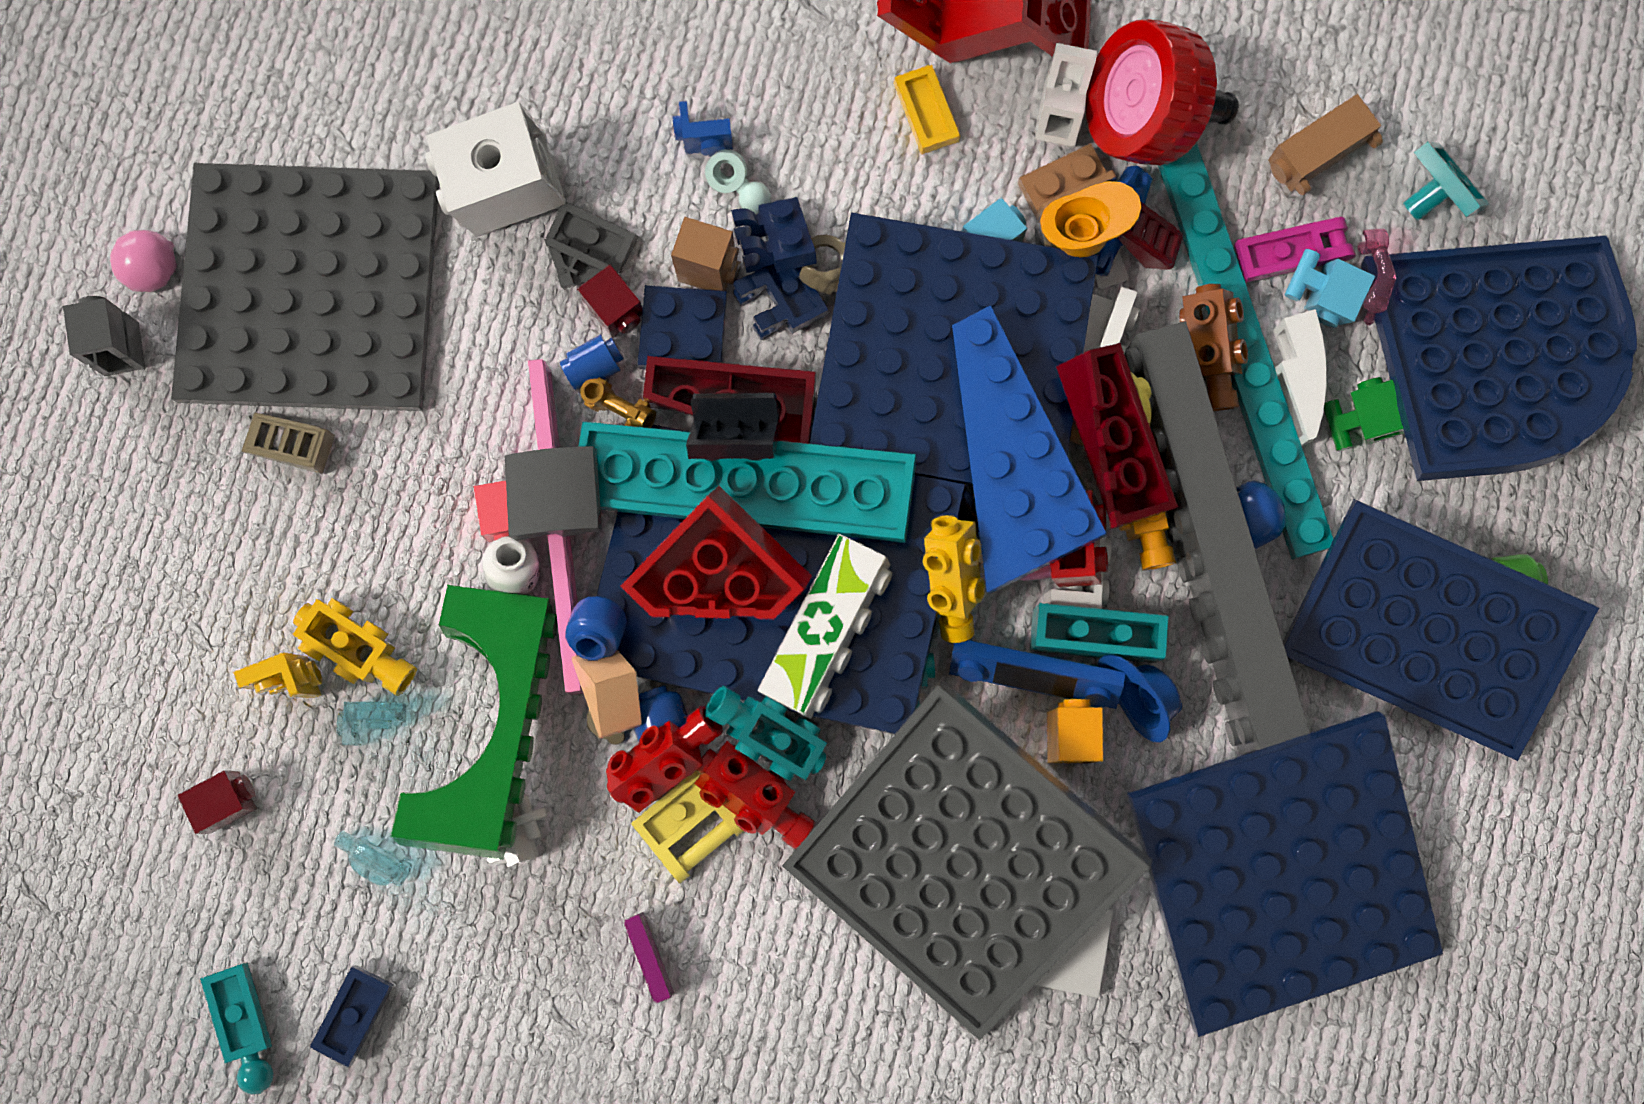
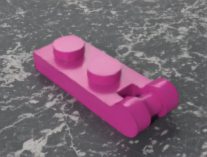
(1281, 250)

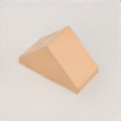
(610, 693)

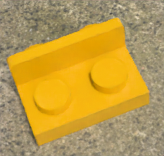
(280, 674)

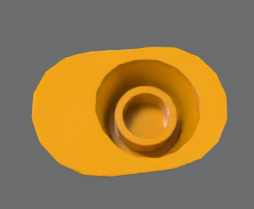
(1090, 218)

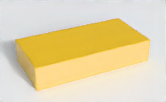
(926, 109)

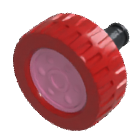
(1154, 93)

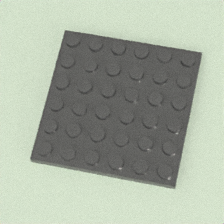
(306, 287)
(965, 861)

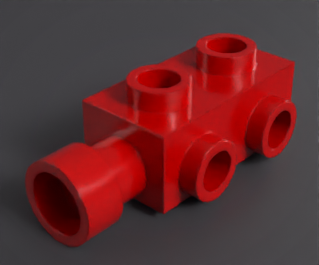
(659, 760)
(752, 794)

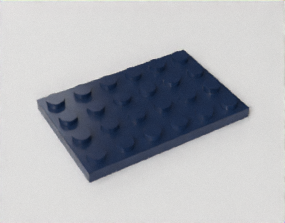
(1437, 629)

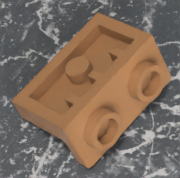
(1063, 178)

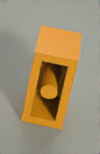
(1074, 733)

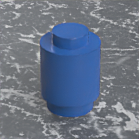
(592, 360)

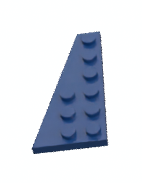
(1021, 477)

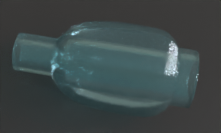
(375, 858)

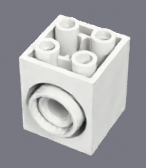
(494, 170)

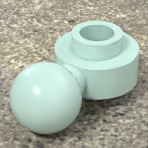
(750, 193)

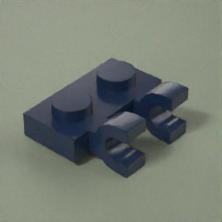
(786, 235)
(793, 300)

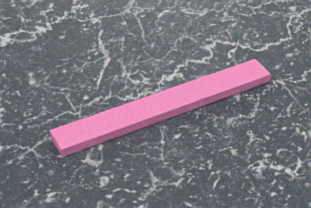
(559, 546)

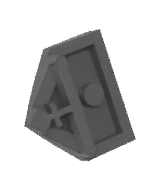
(586, 245)

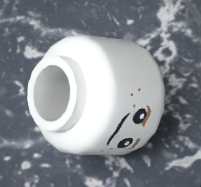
(511, 566)

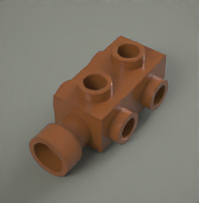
(1220, 333)

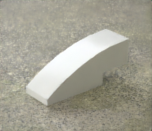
(1302, 371)

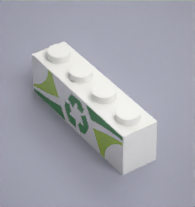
(825, 626)

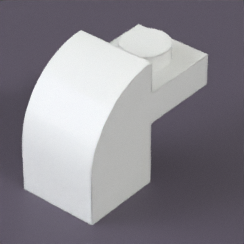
(1065, 95)

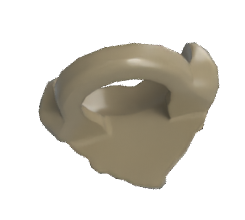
(823, 281)

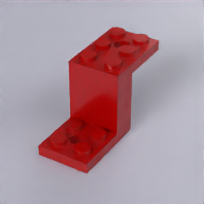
(978, 27)

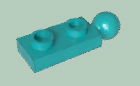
(240, 1025)

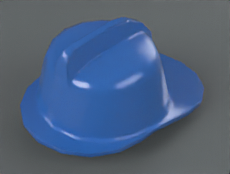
(1146, 698)

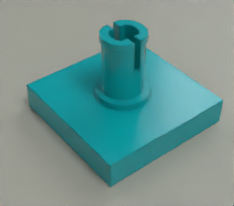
(1447, 182)

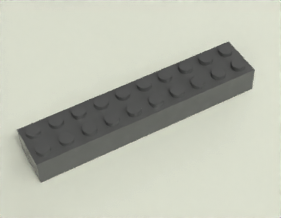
(1217, 548)

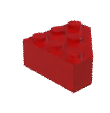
(717, 567)

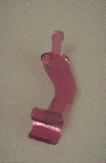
(1379, 295)

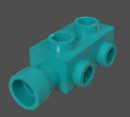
(771, 735)

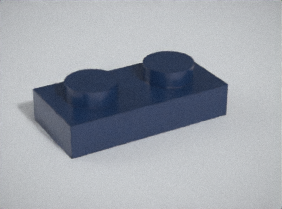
(351, 1016)

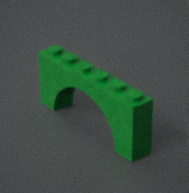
(478, 807)

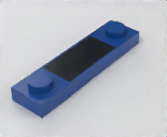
(1037, 673)

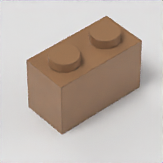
(705, 256)

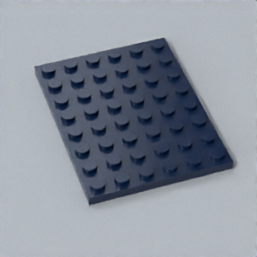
(703, 654)

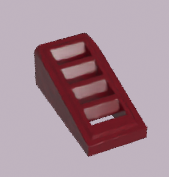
(1153, 240)

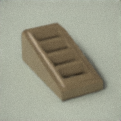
(318, 451)

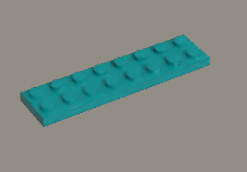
(798, 490)

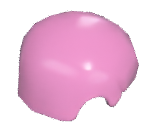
(143, 260)

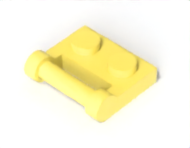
(674, 818)

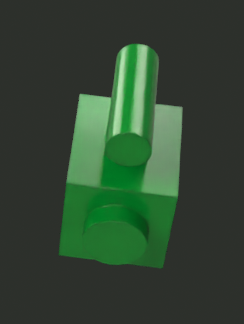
(1374, 413)

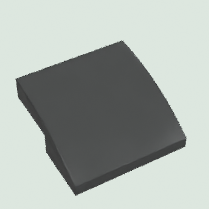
(552, 492)

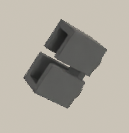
(103, 336)

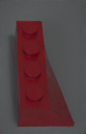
(673, 382)
(1116, 435)

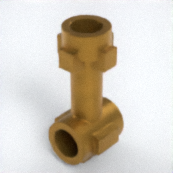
(600, 396)

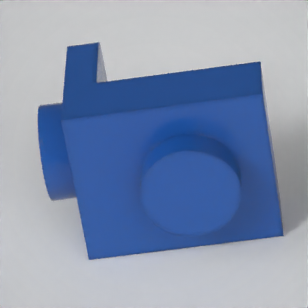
(702, 136)

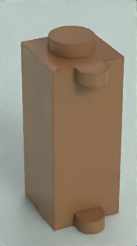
(1324, 144)

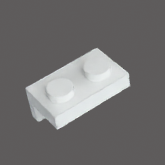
(1110, 319)

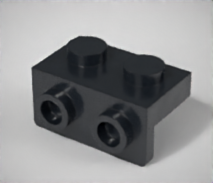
(734, 426)

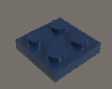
(682, 324)

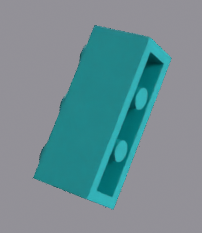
(1099, 633)

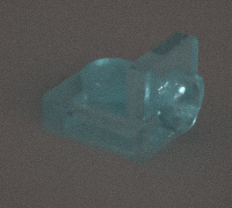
(376, 714)

